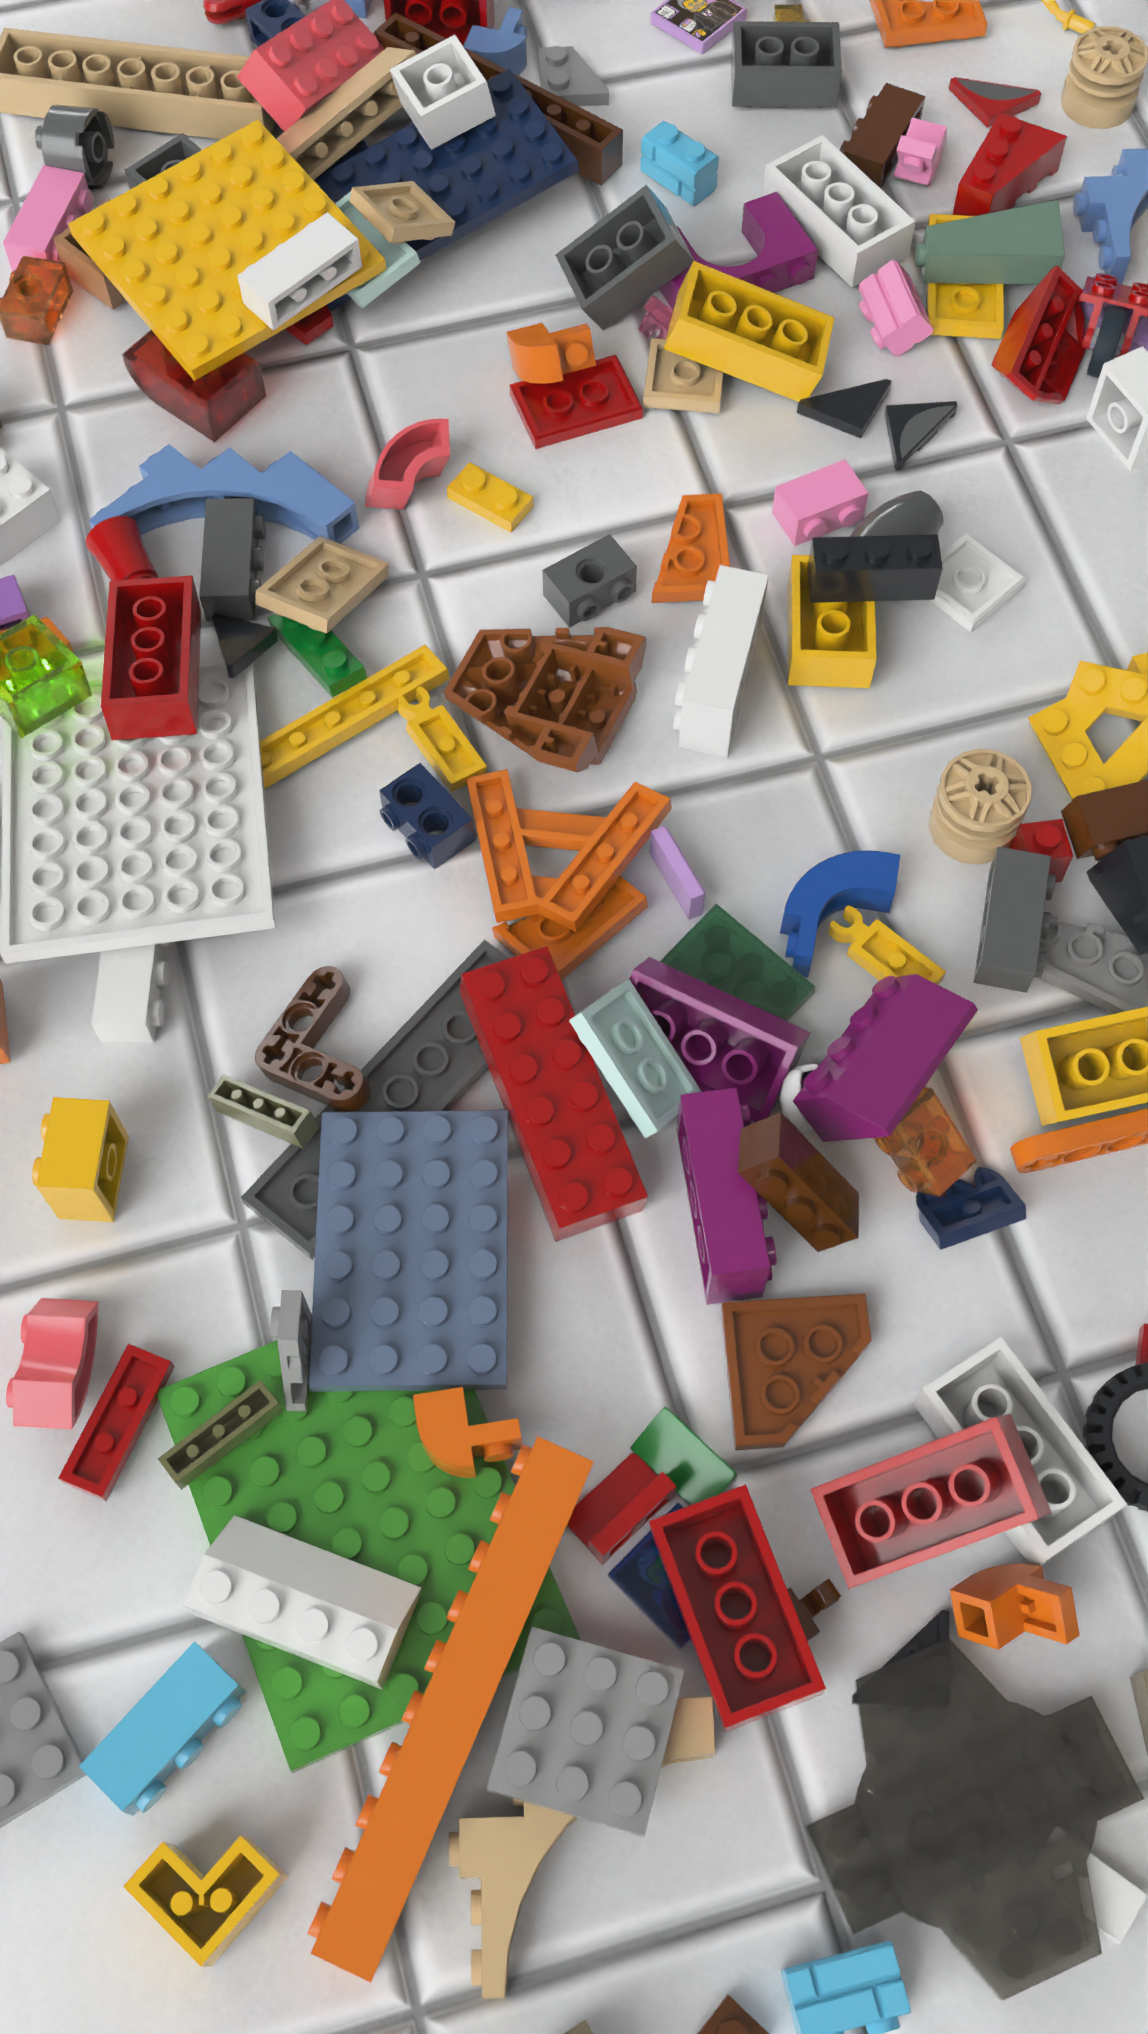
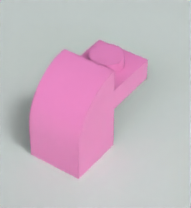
(920, 152)

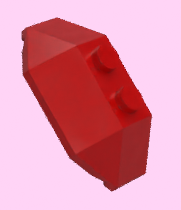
(1044, 340)

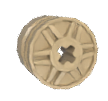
(1104, 77)
(979, 805)

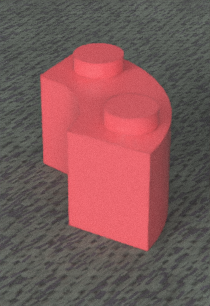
(408, 458)
(54, 1363)

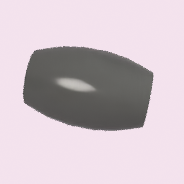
(904, 515)

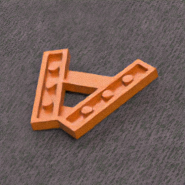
(603, 845)

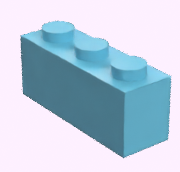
(163, 1731)

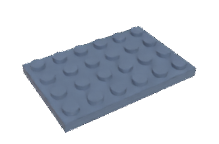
(411, 1252)

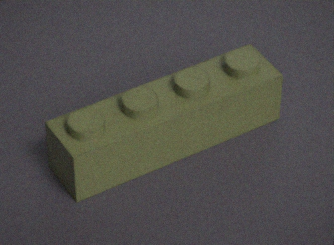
(263, 1111)
(220, 1434)

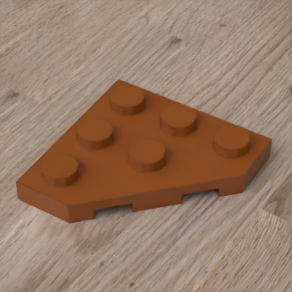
(787, 1360)

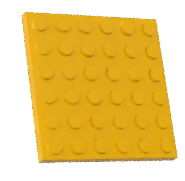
(199, 225)

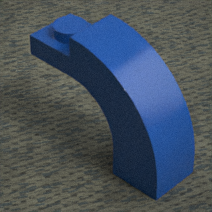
(850, 879)

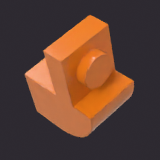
(545, 356)
(455, 1444)
(1012, 1600)

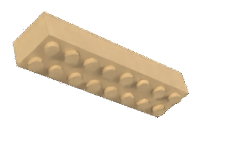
(128, 82)

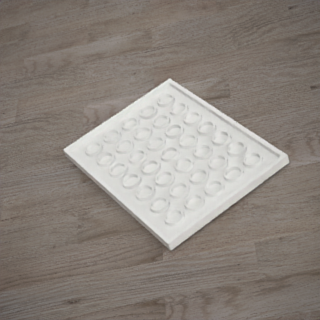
(135, 834)

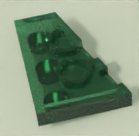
(740, 964)

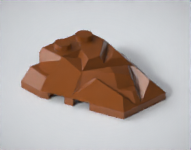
(551, 693)

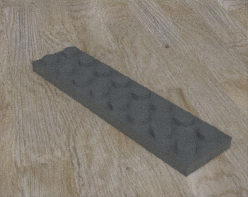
(418, 1069)

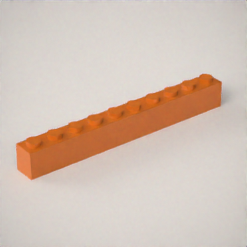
(450, 1712)

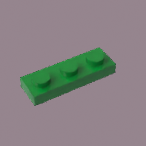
(320, 654)

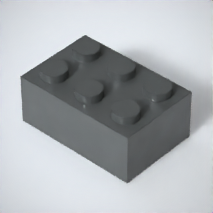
(785, 64)
(624, 258)

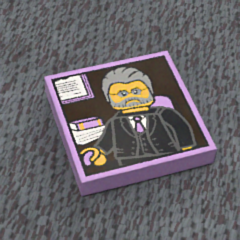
(698, 22)

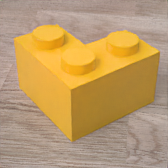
(207, 1910)

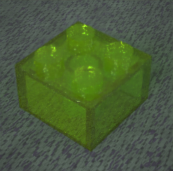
(37, 676)

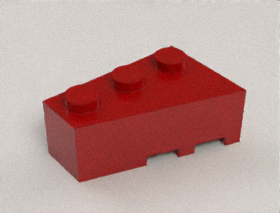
(1007, 166)

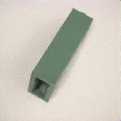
(994, 247)

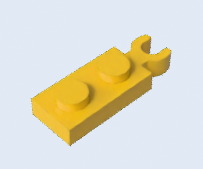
(441, 741)
(882, 950)

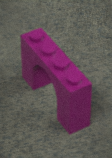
(782, 247)

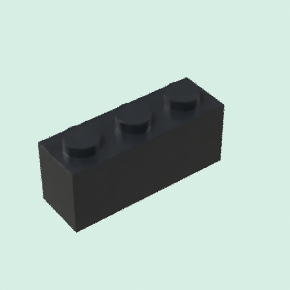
(874, 568)

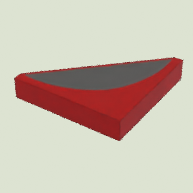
(990, 99)

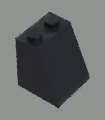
(1123, 886)

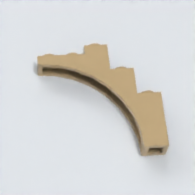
(510, 1851)

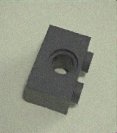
(589, 580)

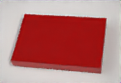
(578, 405)

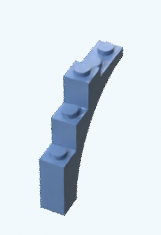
(1112, 207)
(284, 493)

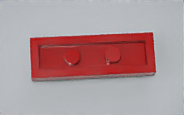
(116, 1422)

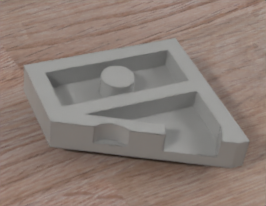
(570, 77)
(292, 1327)

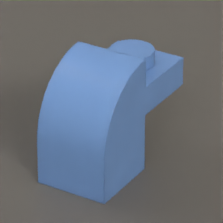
(502, 46)

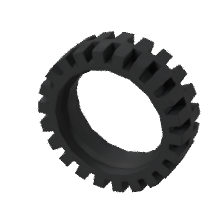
(1099, 1432)

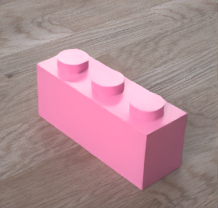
(50, 205)

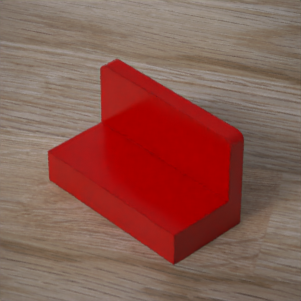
(620, 1507)

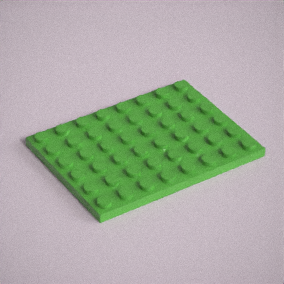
(365, 1490)

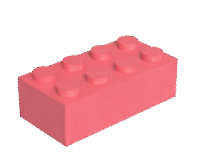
(308, 61)

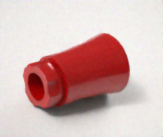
(120, 549)

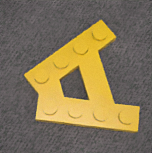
(1064, 727)

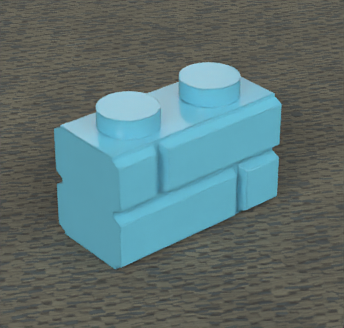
(679, 163)
(847, 1992)

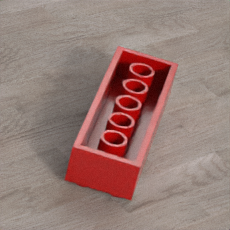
(552, 1094)

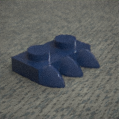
(970, 1210)

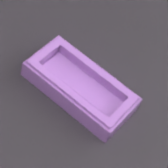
(677, 872)

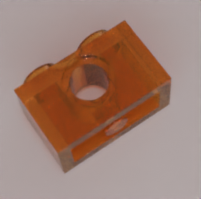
(35, 300)
(941, 1151)

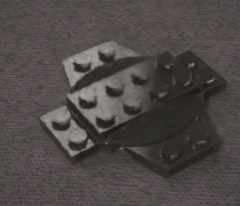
(975, 1818)

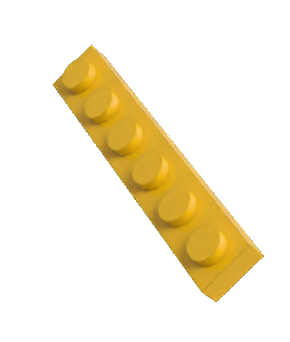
(349, 713)

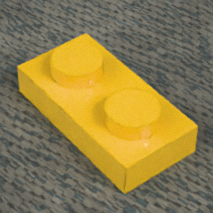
(490, 497)

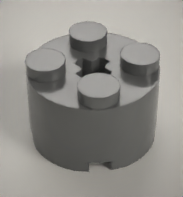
(77, 141)

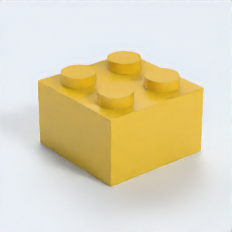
(81, 1159)

